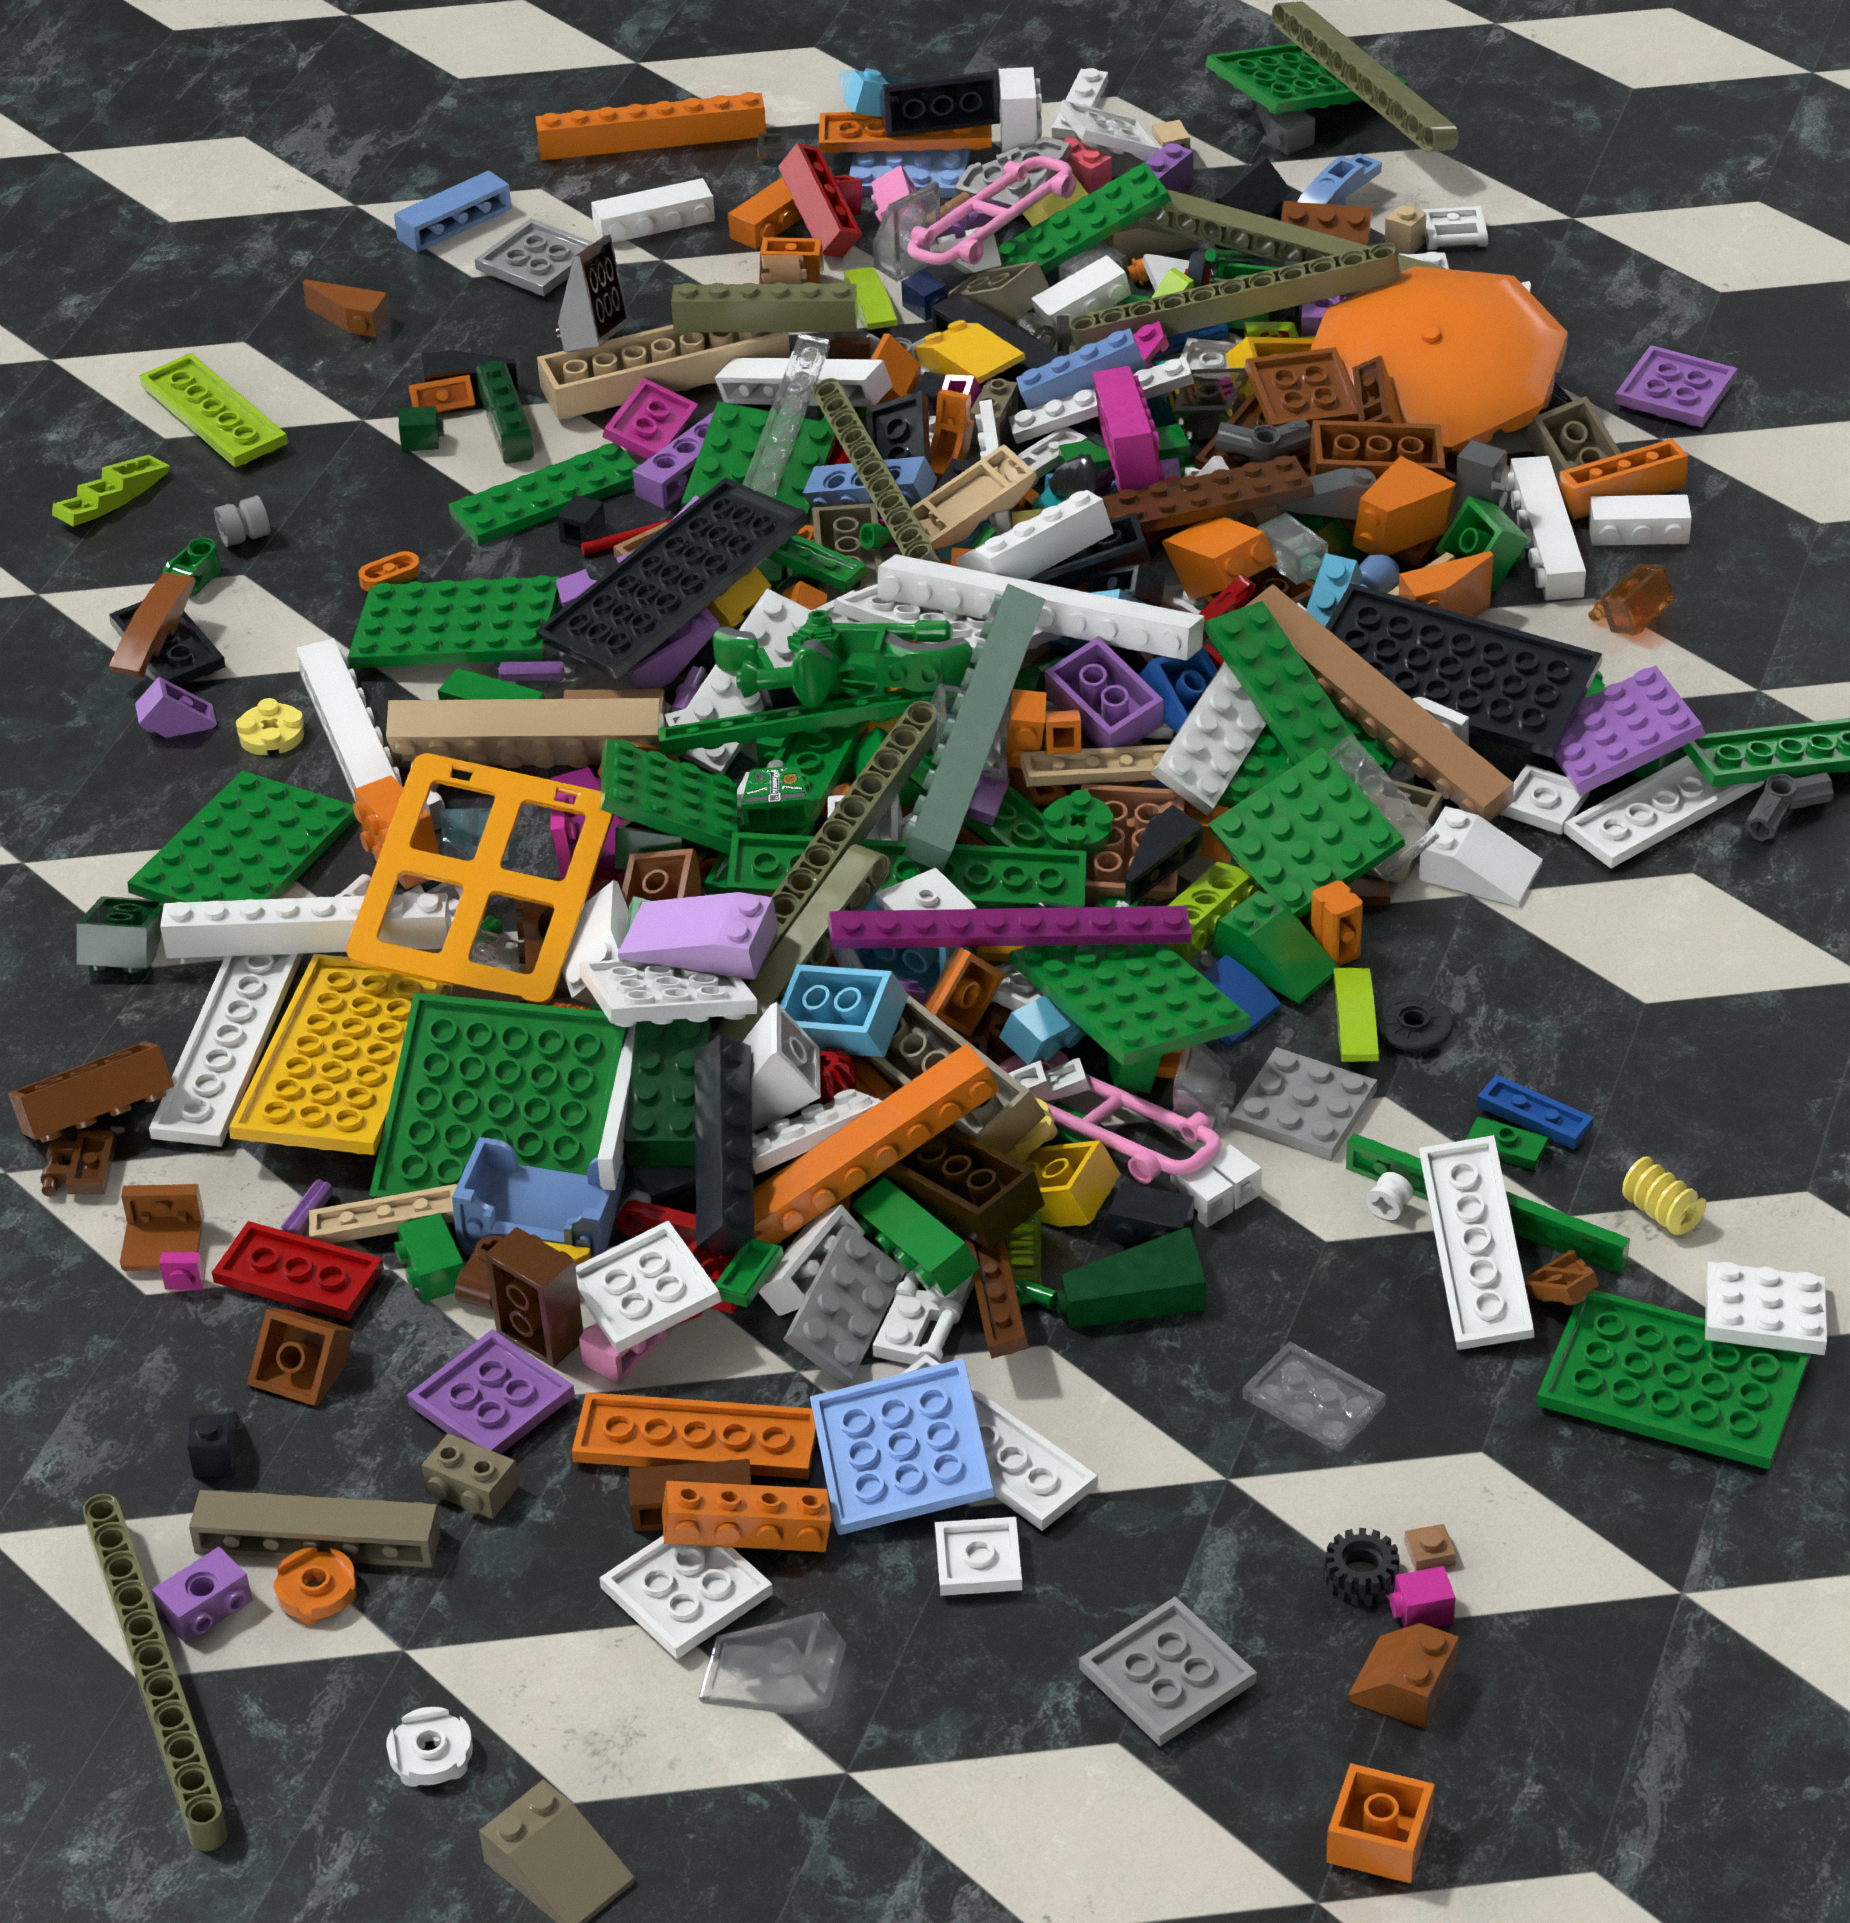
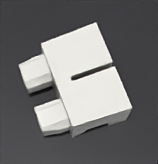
(1221, 1185)

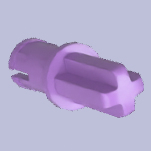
(688, 688)

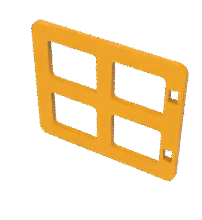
(480, 880)

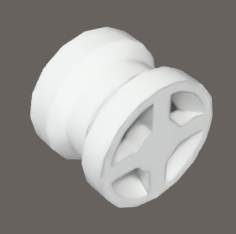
(1389, 1196)

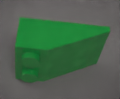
(1274, 947)

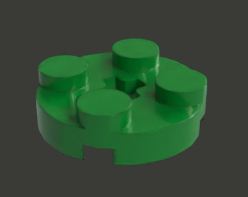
(1078, 808)

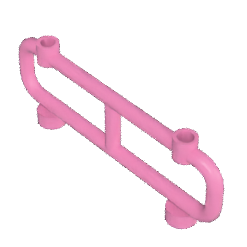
(971, 248)
(1145, 1163)

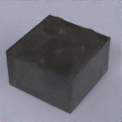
(1210, 400)

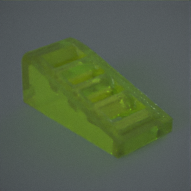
(1028, 1230)

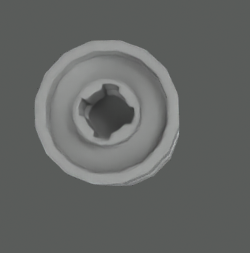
(247, 519)

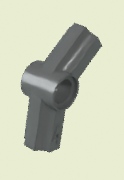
(1264, 441)
(1781, 796)

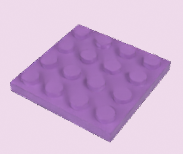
(1625, 730)

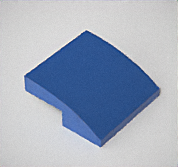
(1244, 991)

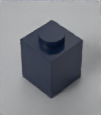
(921, 293)

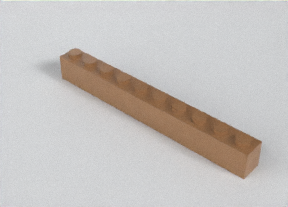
(1392, 714)

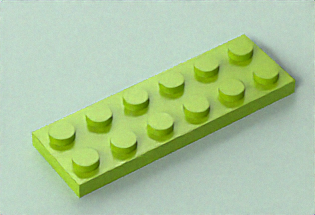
(213, 410)

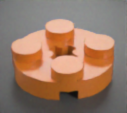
(317, 1602)

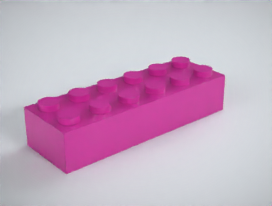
(1127, 428)

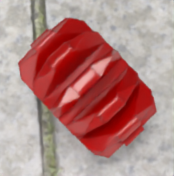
(836, 1074)

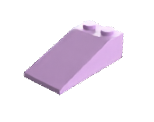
(704, 933)

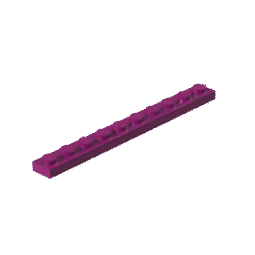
(1008, 927)

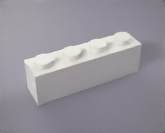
(654, 210)

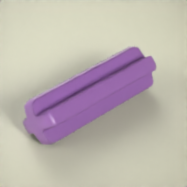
(531, 671)
(313, 1199)

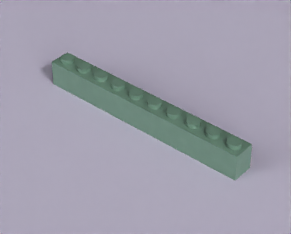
(973, 729)

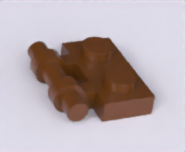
(89, 1166)

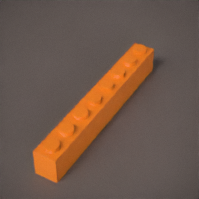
(650, 126)
(871, 1144)

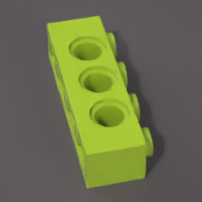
(1208, 901)

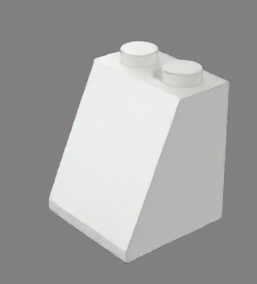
(782, 1067)

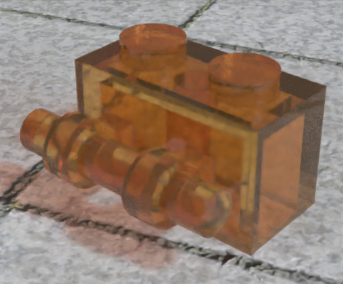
(1635, 600)

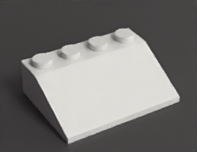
(1043, 539)

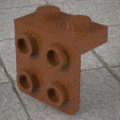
(158, 1222)

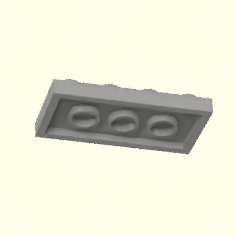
(844, 1305)

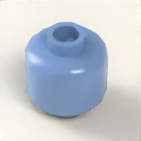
(1379, 573)

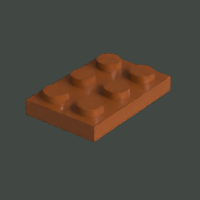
(1336, 220)

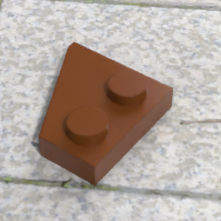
(1562, 1280)

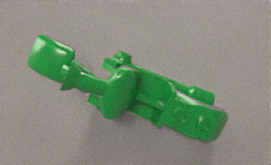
(847, 651)

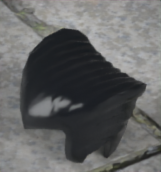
(1081, 475)

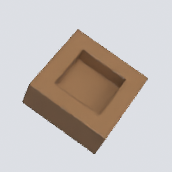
(1429, 1547)

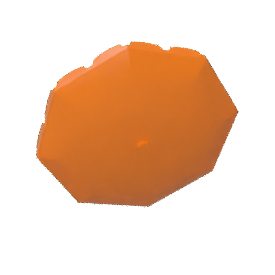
(1455, 348)

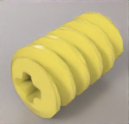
(1663, 1196)

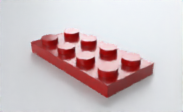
(298, 1270)

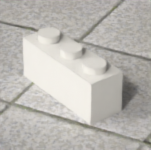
(1084, 292)
(1639, 520)
(802, 1260)

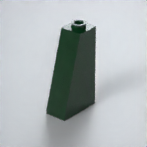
(1135, 1283)

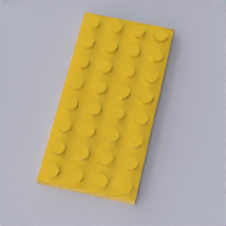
(331, 1060)

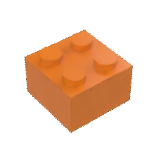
(1380, 1823)

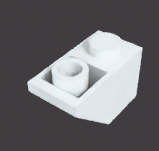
(989, 259)

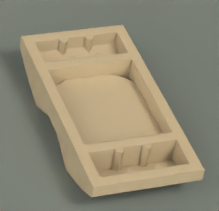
(973, 496)

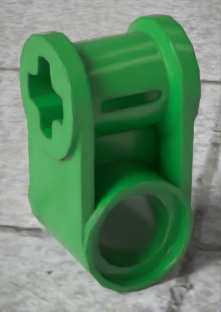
(196, 561)

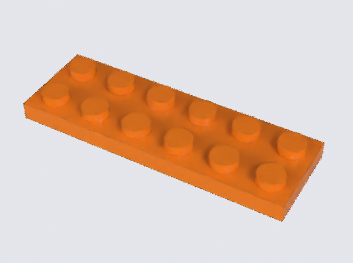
(865, 133)
(685, 1431)

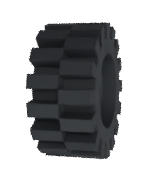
(1361, 1549)

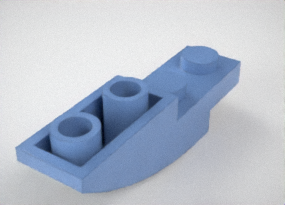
(1341, 179)

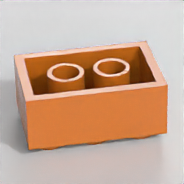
(375, 811)

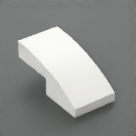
(1054, 1083)

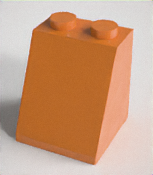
(1403, 509)
(1216, 553)

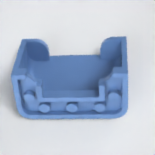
(551, 1204)

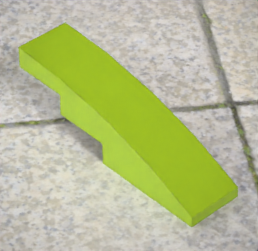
(872, 299)
(115, 488)
(1355, 1015)

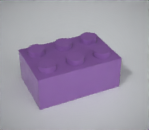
(1111, 697)

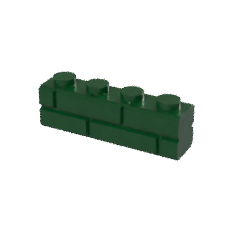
(504, 412)

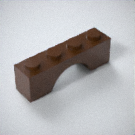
(533, 932)

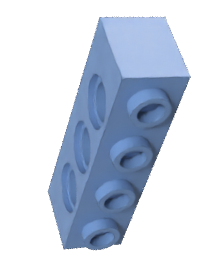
(842, 486)

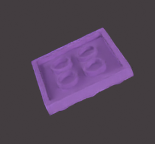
(1676, 386)
(491, 1394)

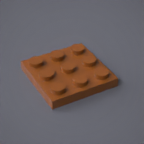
(1302, 387)

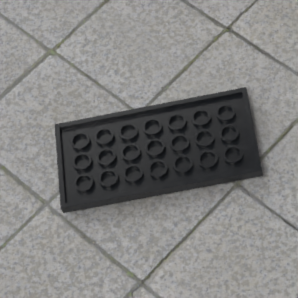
(672, 577)
(1502, 678)

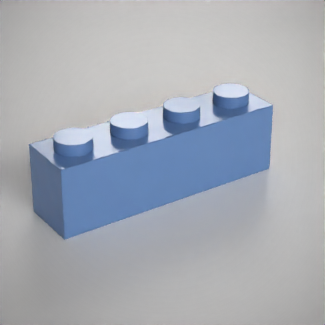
(452, 211)
(1074, 372)

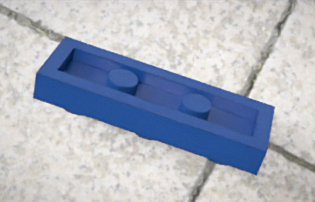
(1535, 1111)

